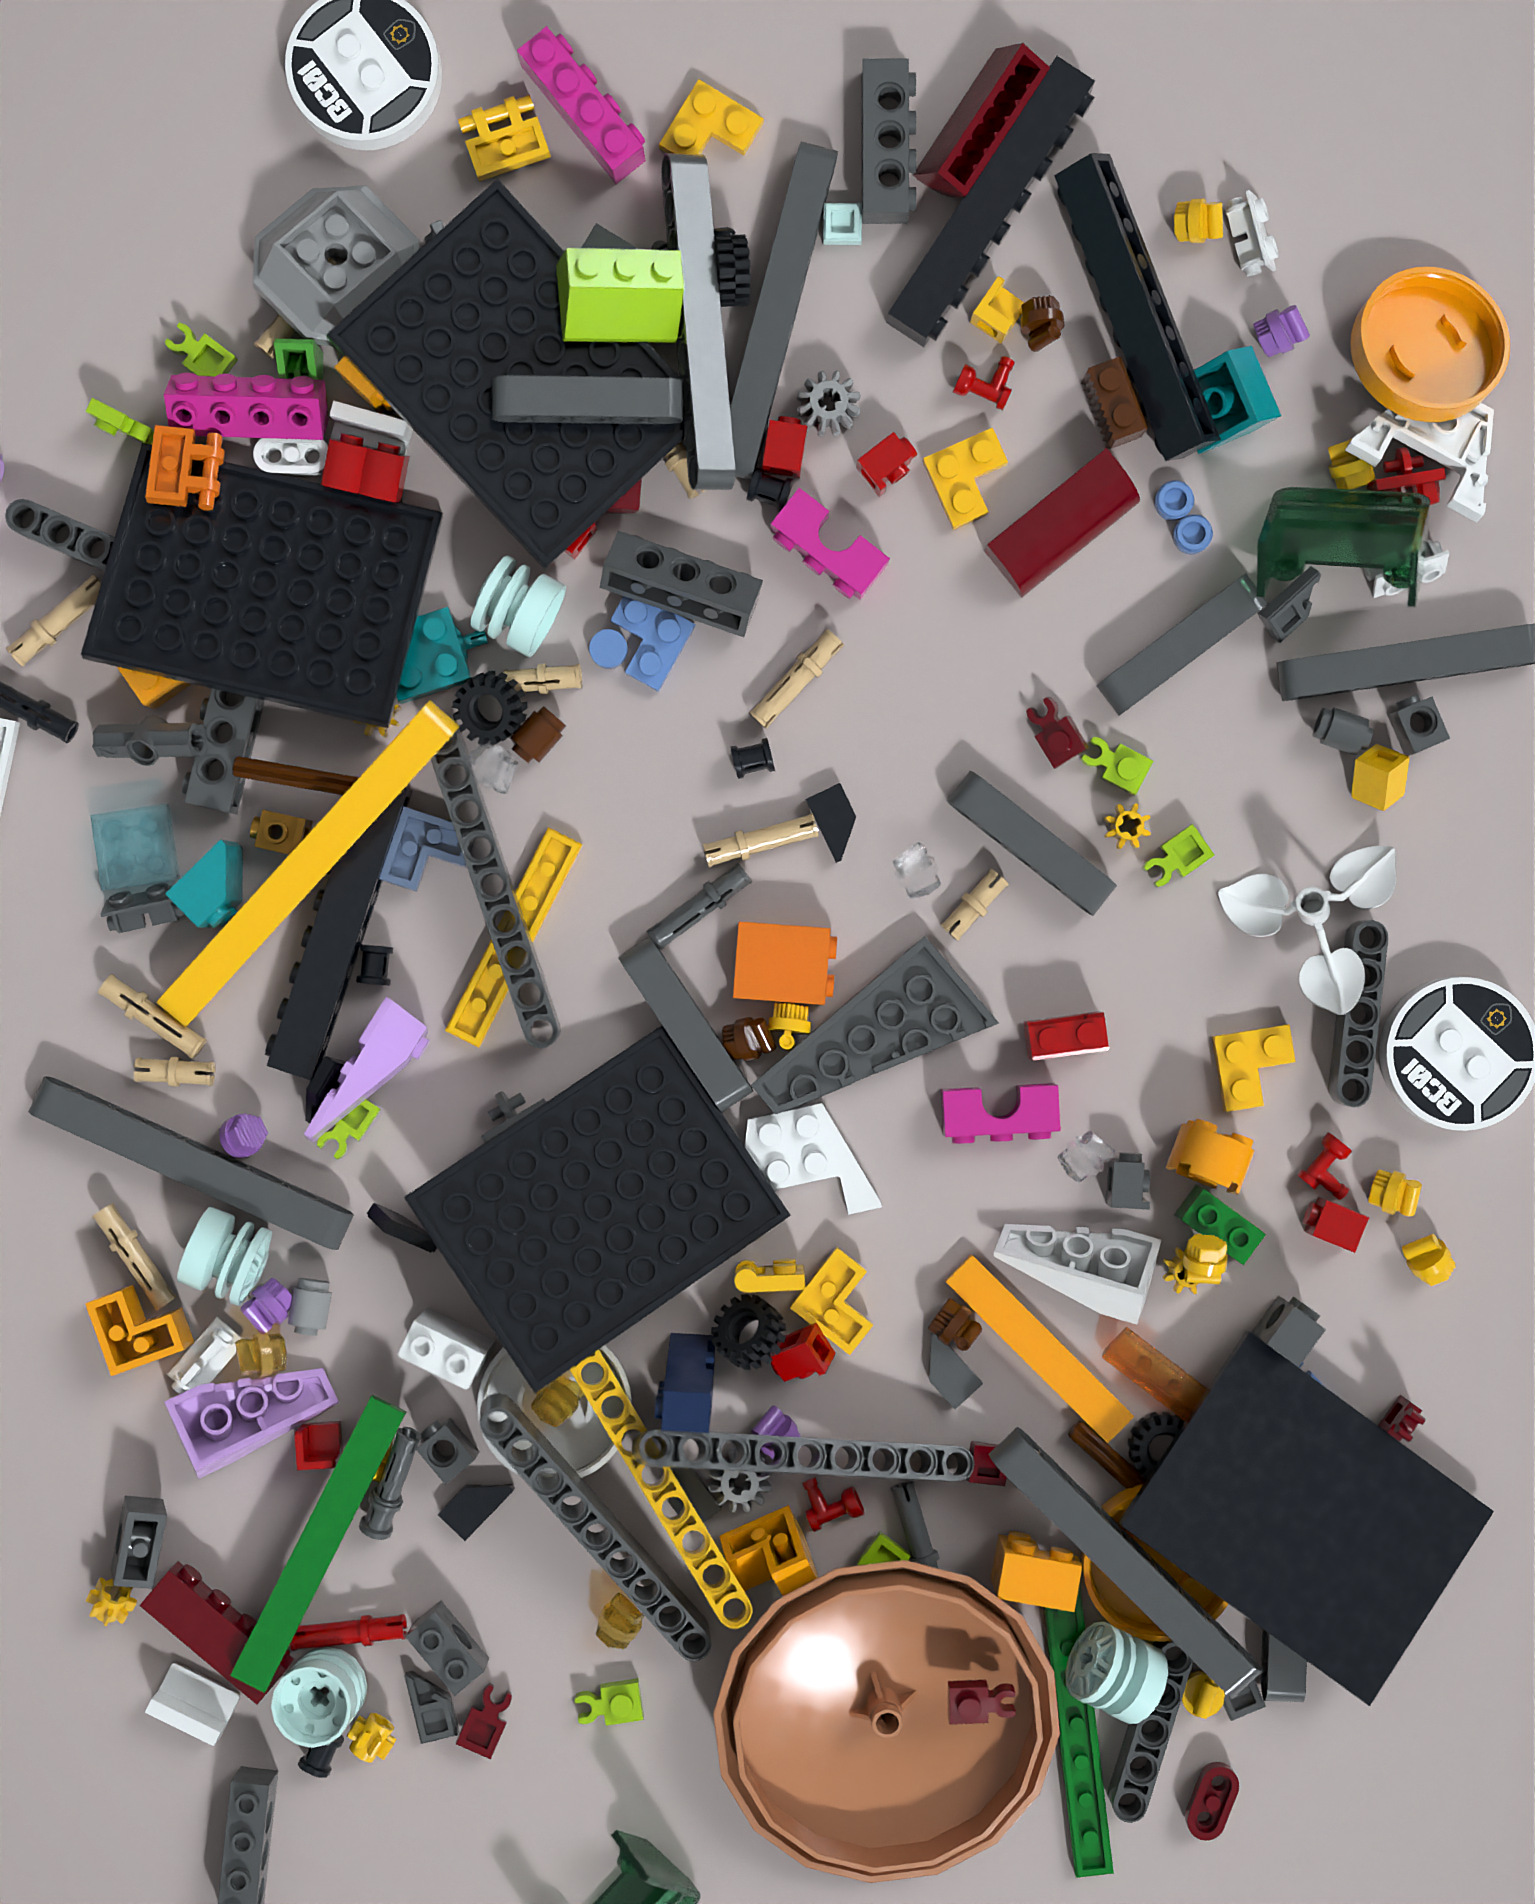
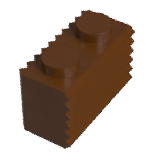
(1114, 403)

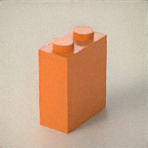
(784, 963)

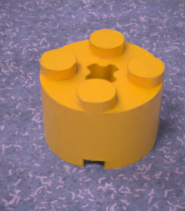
(1210, 1156)

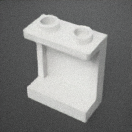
(446, 1348)

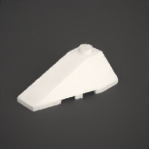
(1095, 1269)

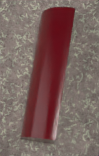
(981, 120)
(1063, 523)

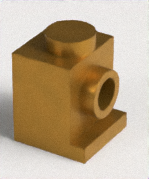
(293, 831)

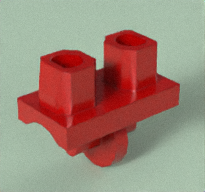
(1422, 482)

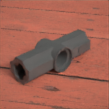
(149, 740)

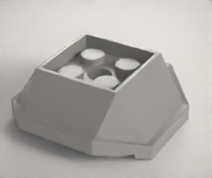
(322, 224)

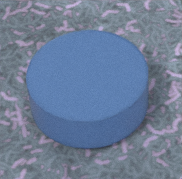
(1174, 500)
(1192, 534)
(608, 648)

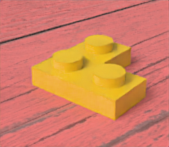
(709, 115)
(954, 473)
(1240, 1056)
(824, 1301)

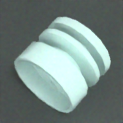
(511, 603)
(226, 1256)
(1116, 1672)
(308, 1714)

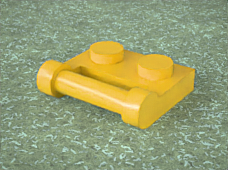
(781, 1276)

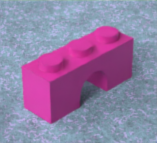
(851, 568)
(1034, 1113)

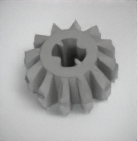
(814, 399)
(742, 1494)

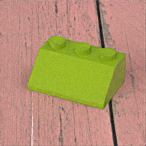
(620, 295)

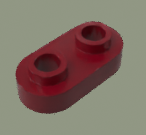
(1213, 1799)

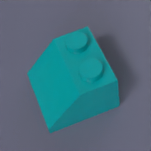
(1236, 394)
(212, 886)

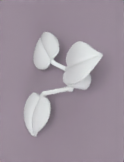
(1260, 901)

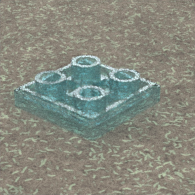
(135, 847)

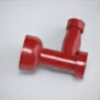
(993, 391)
(1317, 1172)
(823, 1513)

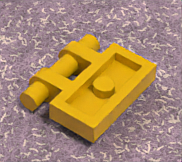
(507, 147)

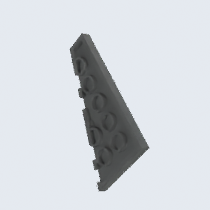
(895, 1018)

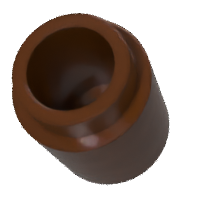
(537, 735)

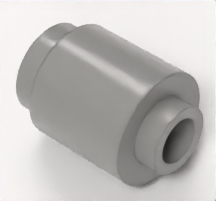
(310, 1306)

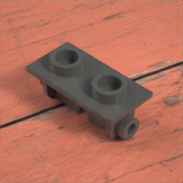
(128, 909)

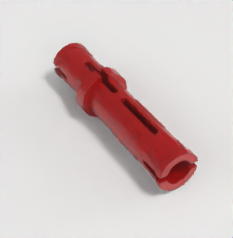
(363, 1631)

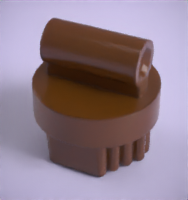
(1041, 321)
(747, 1039)
(953, 1324)

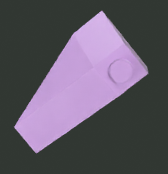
(385, 1050)
(238, 1417)

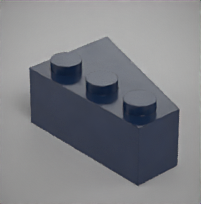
(687, 1392)

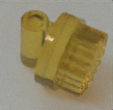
(261, 1354)
(557, 1401)
(619, 1622)

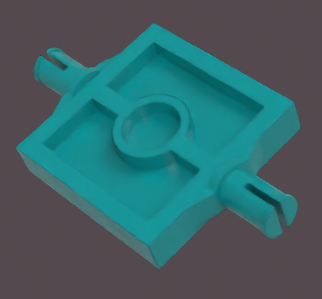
(437, 656)

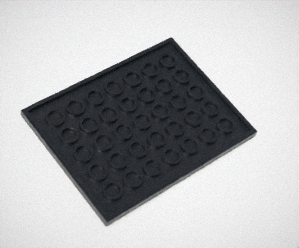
(489, 307)
(269, 593)
(597, 1208)
(1306, 1517)

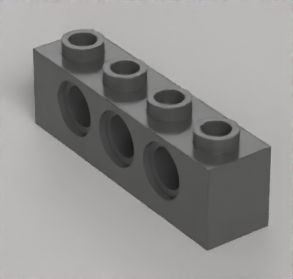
(881, 80)
(680, 583)
(227, 791)
(248, 1836)

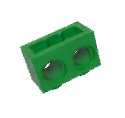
(1213, 1217)

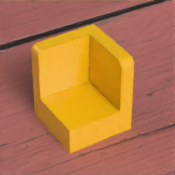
(997, 311)
(1380, 777)

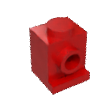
(886, 462)
(803, 1354)

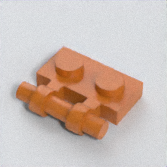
(171, 467)

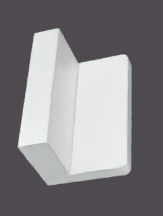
(370, 426)
(194, 1703)

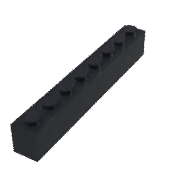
(990, 202)
(1136, 306)
(332, 948)

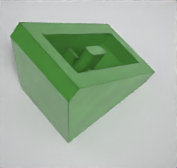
(298, 358)

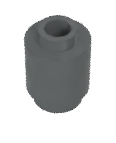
(1343, 730)

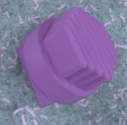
(1281, 331)
(242, 1135)
(268, 1305)
(775, 1424)

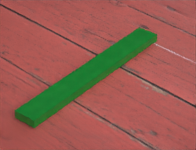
(318, 1543)
(1079, 1752)

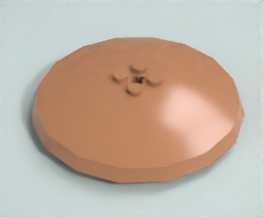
(844, 1730)

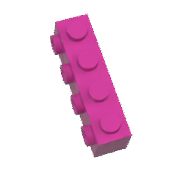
(581, 104)
(248, 406)

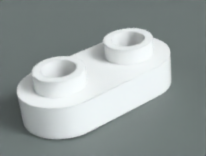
(293, 458)

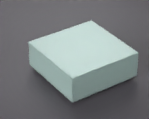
(842, 224)

